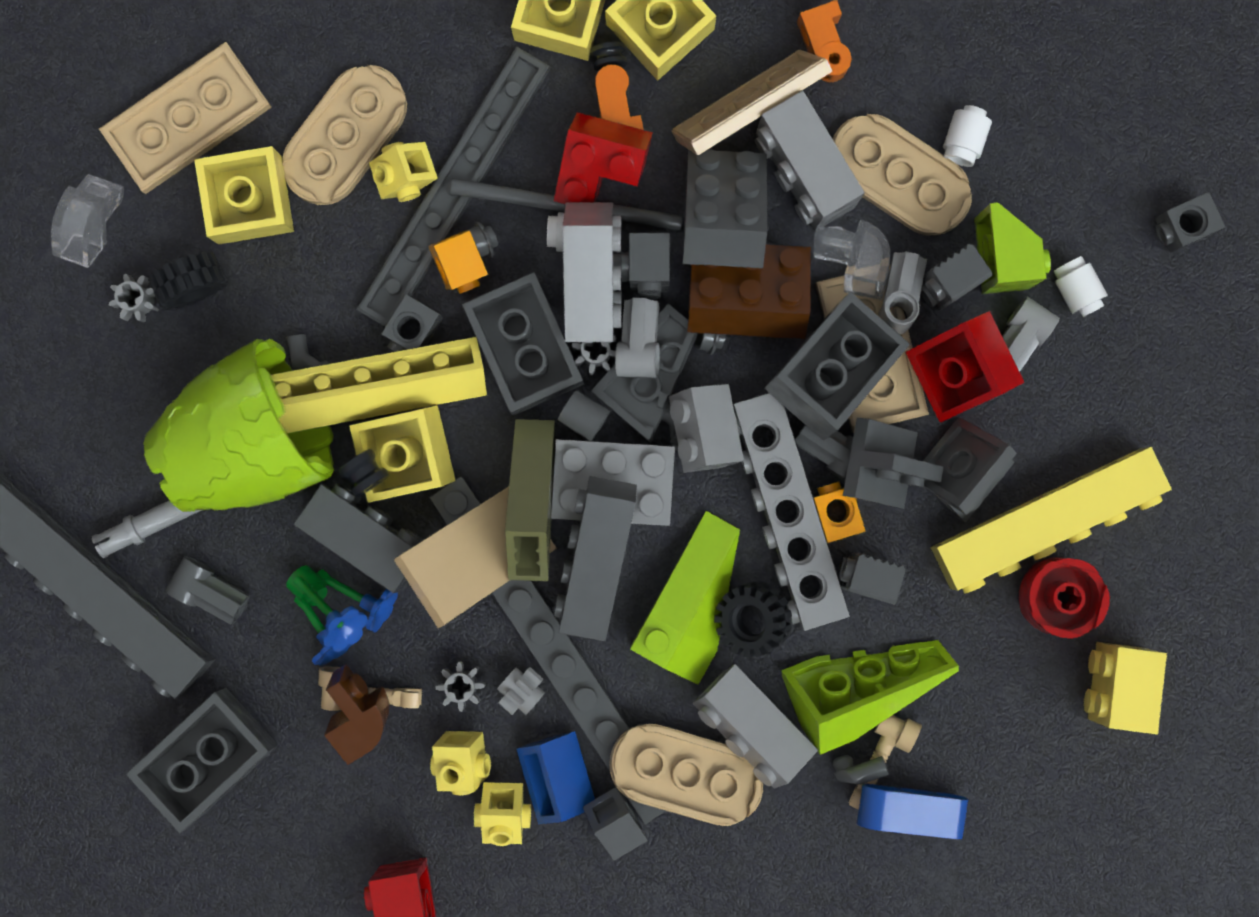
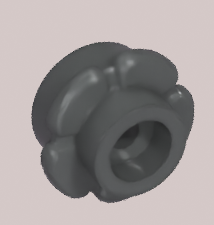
(484, 239)
(709, 342)

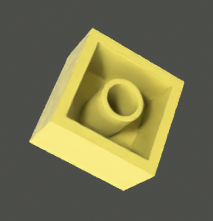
(558, 25)
(660, 30)
(244, 195)
(409, 448)
(1125, 687)

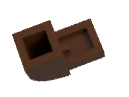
(362, 715)

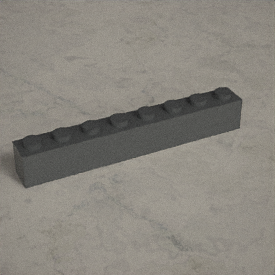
(98, 595)

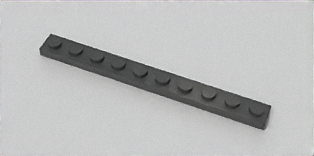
(550, 648)

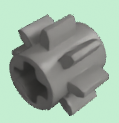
(125, 292)
(601, 360)
(520, 691)
(454, 694)

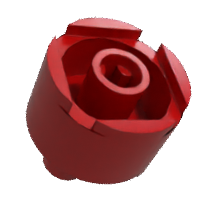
(1074, 577)

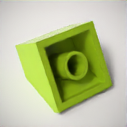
(1009, 251)

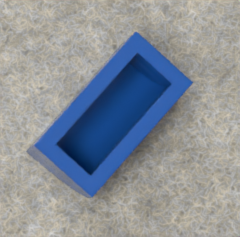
(556, 777)

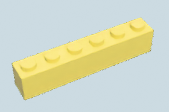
(380, 384)
(1050, 519)

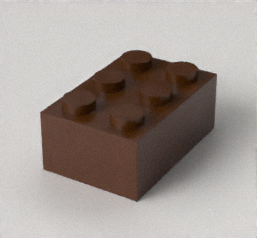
(753, 300)

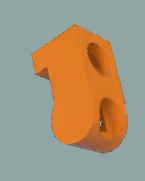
(822, 39)
(612, 95)

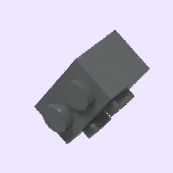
(647, 264)

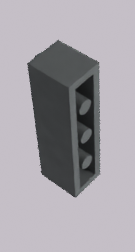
(597, 557)

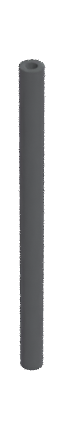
(546, 201)

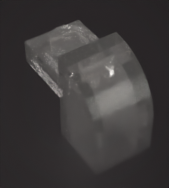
(81, 219)
(864, 254)

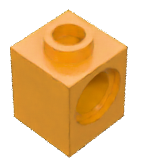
(458, 262)
(852, 522)

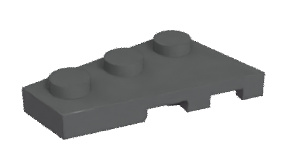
(642, 399)

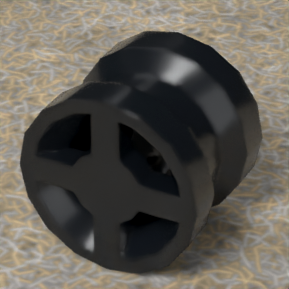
(363, 472)

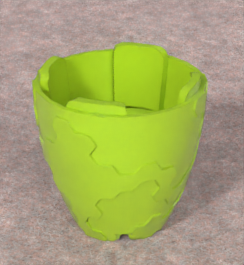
(225, 440)

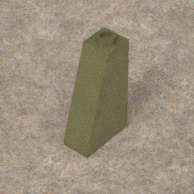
(530, 500)

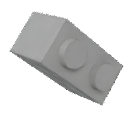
(706, 428)

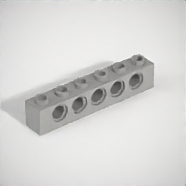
(829, 602)

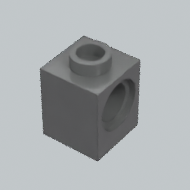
(1203, 216)
(409, 310)
(615, 823)

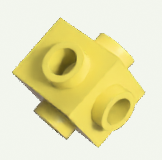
(403, 170)
(460, 762)
(502, 813)

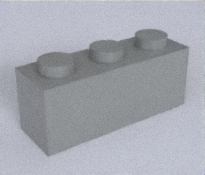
(754, 727)

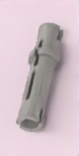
(138, 528)

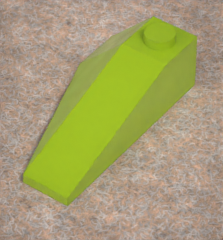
(681, 623)
(854, 694)

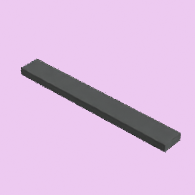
(467, 162)

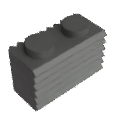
(954, 277)
(871, 577)

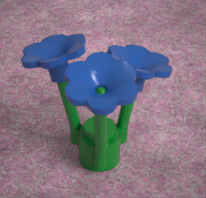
(341, 628)

